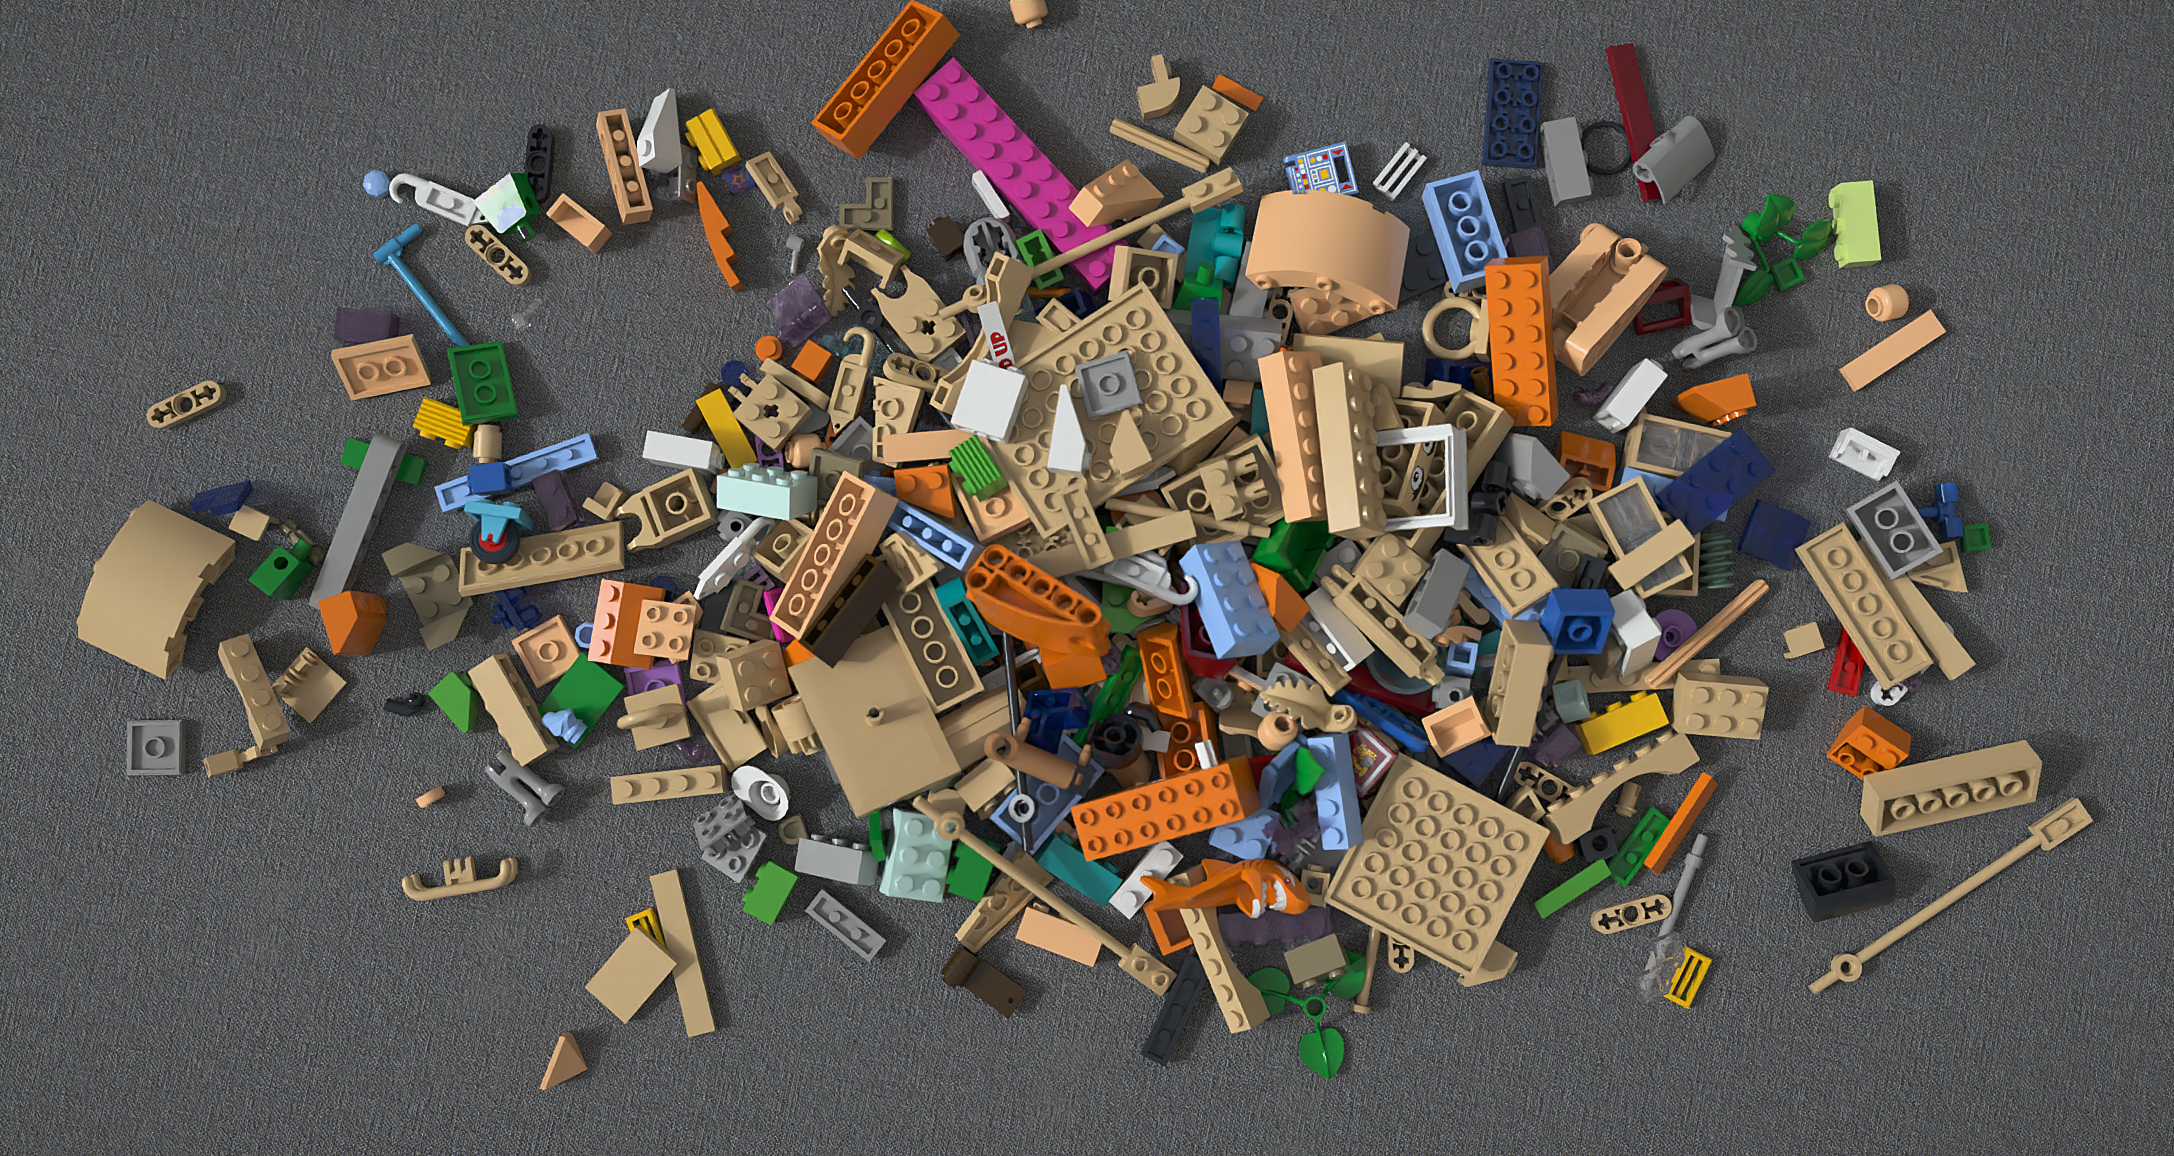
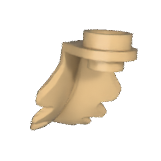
(835, 275)
(1309, 706)

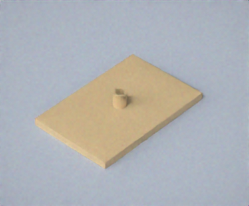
(883, 755)

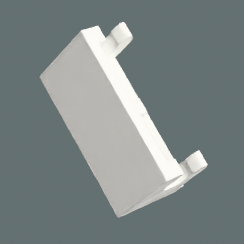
(1864, 454)

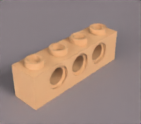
(623, 166)

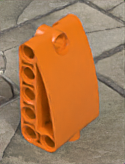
(1032, 613)

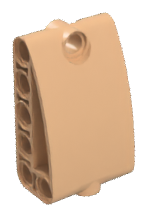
(1599, 295)

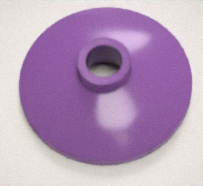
(1680, 628)

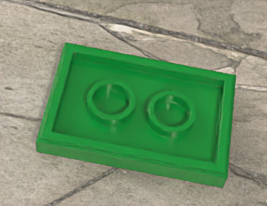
(482, 383)
(587, 690)

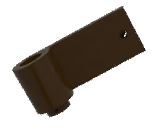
(983, 980)

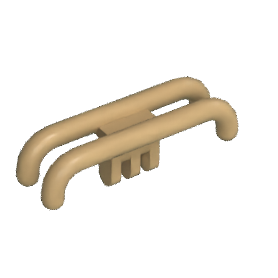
(460, 880)

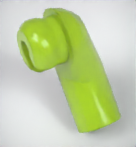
(885, 237)

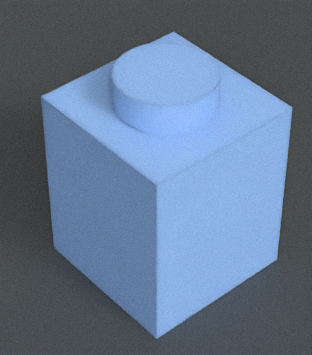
(1461, 659)

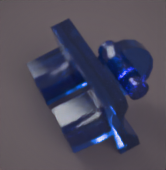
(521, 618)

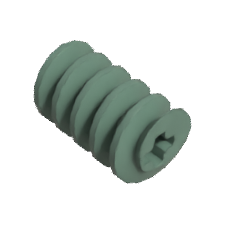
(1715, 561)

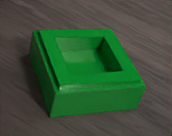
(1786, 274)
(1975, 538)

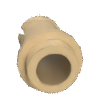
(1628, 799)

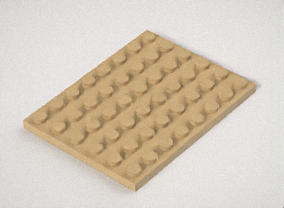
(1175, 415)

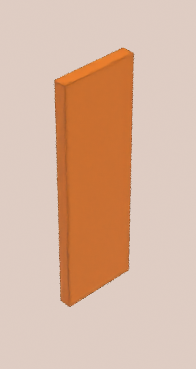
(1237, 92)

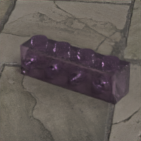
(1272, 924)

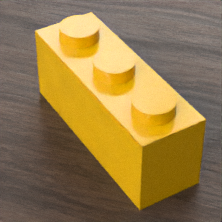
(1621, 722)

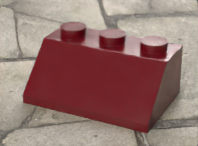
(1197, 644)

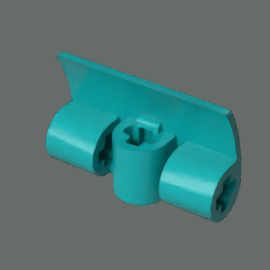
(1217, 239)

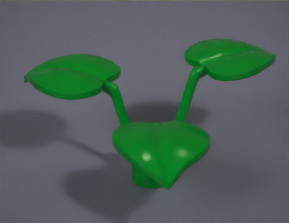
(1776, 214)
(1307, 775)
(1325, 1048)

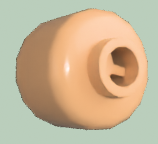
(1028, 11)
(1887, 302)
(800, 447)
(1277, 730)

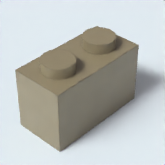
(1318, 961)

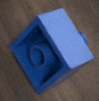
(1577, 620)

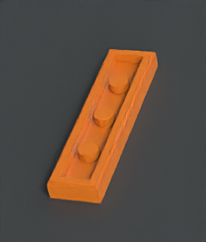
(1680, 823)

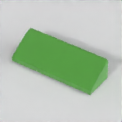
(1571, 889)

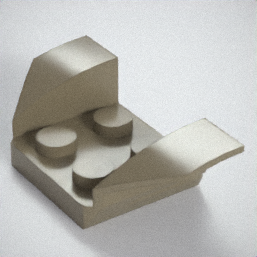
(1568, 545)
(433, 588)

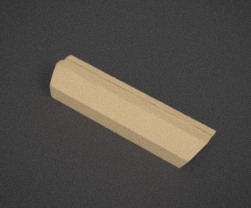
(973, 723)

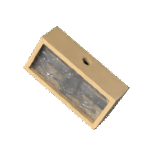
(1666, 445)
(1627, 521)

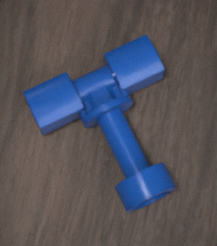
(1944, 511)

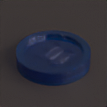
(732, 371)
(665, 583)

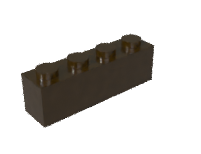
(850, 610)

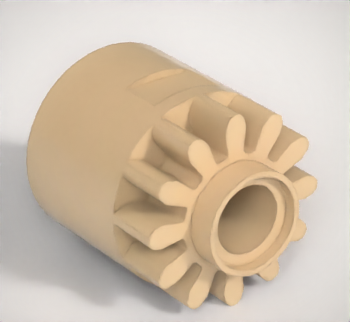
(797, 726)

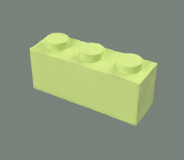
(1855, 224)

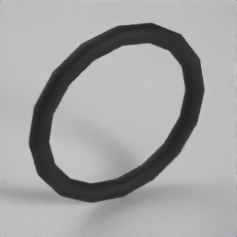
(1617, 127)

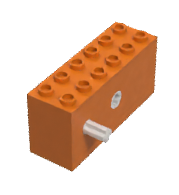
(1168, 806)

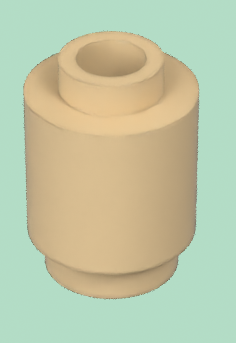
(487, 444)

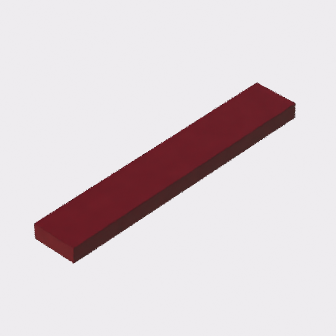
(1633, 109)
(1365, 684)

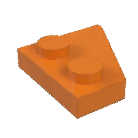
(927, 488)

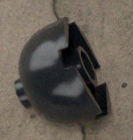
(1116, 741)

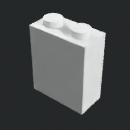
(1630, 395)
(990, 400)
(683, 452)

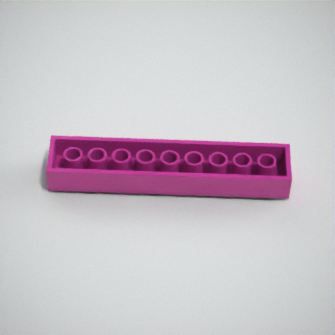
(1014, 168)

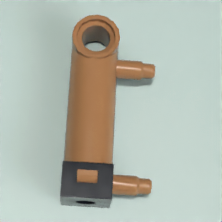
(1041, 764)

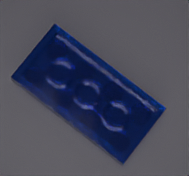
(1715, 482)

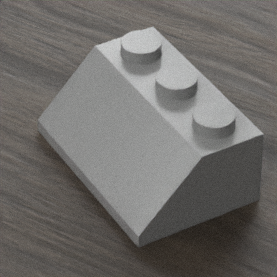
(1531, 465)

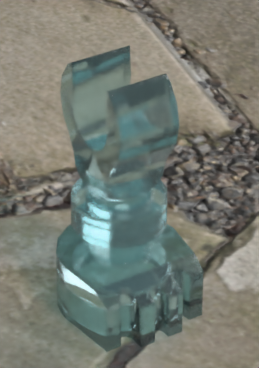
(837, 348)

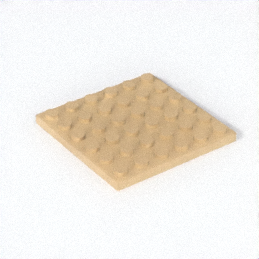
(1436, 865)

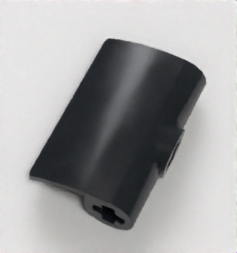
(1485, 506)

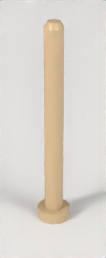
(1370, 958)

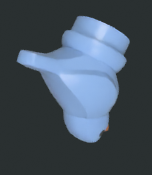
(564, 724)

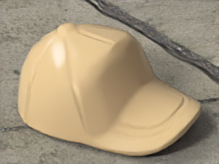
(771, 732)

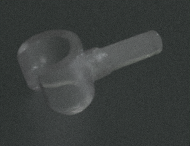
(520, 318)

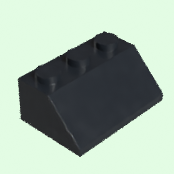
(1843, 881)

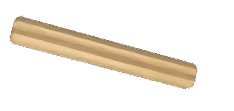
(1159, 145)

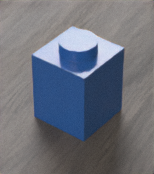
(490, 479)

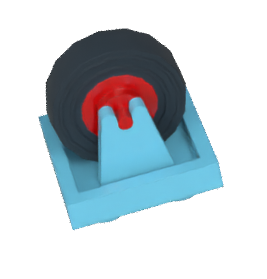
(496, 533)

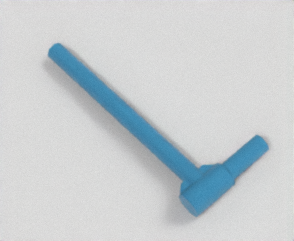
(390, 254)

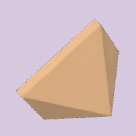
(565, 1062)

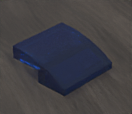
(1773, 535)

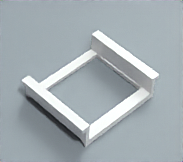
(1456, 475)

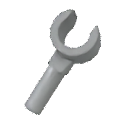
(797, 245)

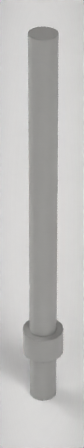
(1693, 861)

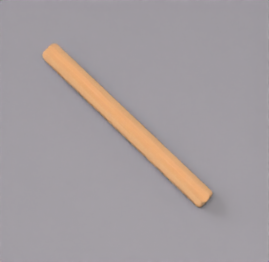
(1706, 634)

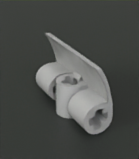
(1675, 157)

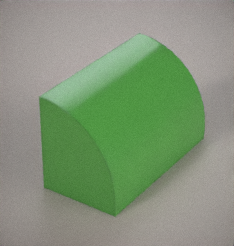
(1036, 251)

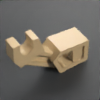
(233, 760)

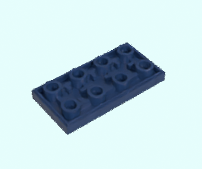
(1512, 113)

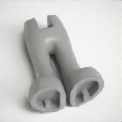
(1726, 326)
(508, 781)

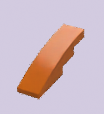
(716, 230)

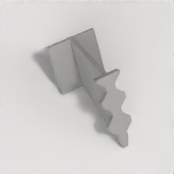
(1735, 259)

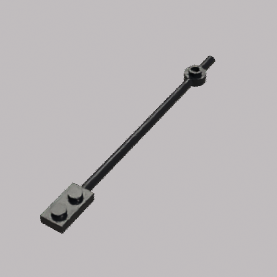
(866, 311)
(1590, 575)
(1017, 804)

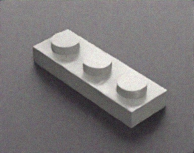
(846, 925)

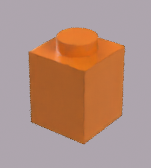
(812, 363)

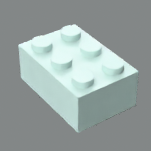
(767, 491)
(915, 858)

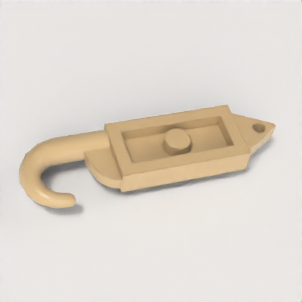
(851, 381)

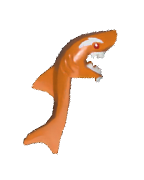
(1248, 883)

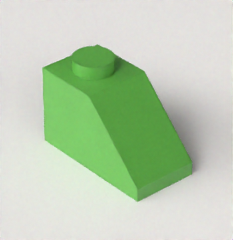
(458, 700)

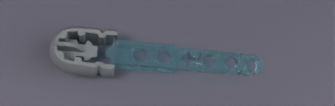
(986, 235)

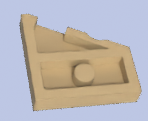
(1941, 571)

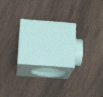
(1571, 701)

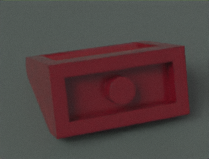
(1666, 291)

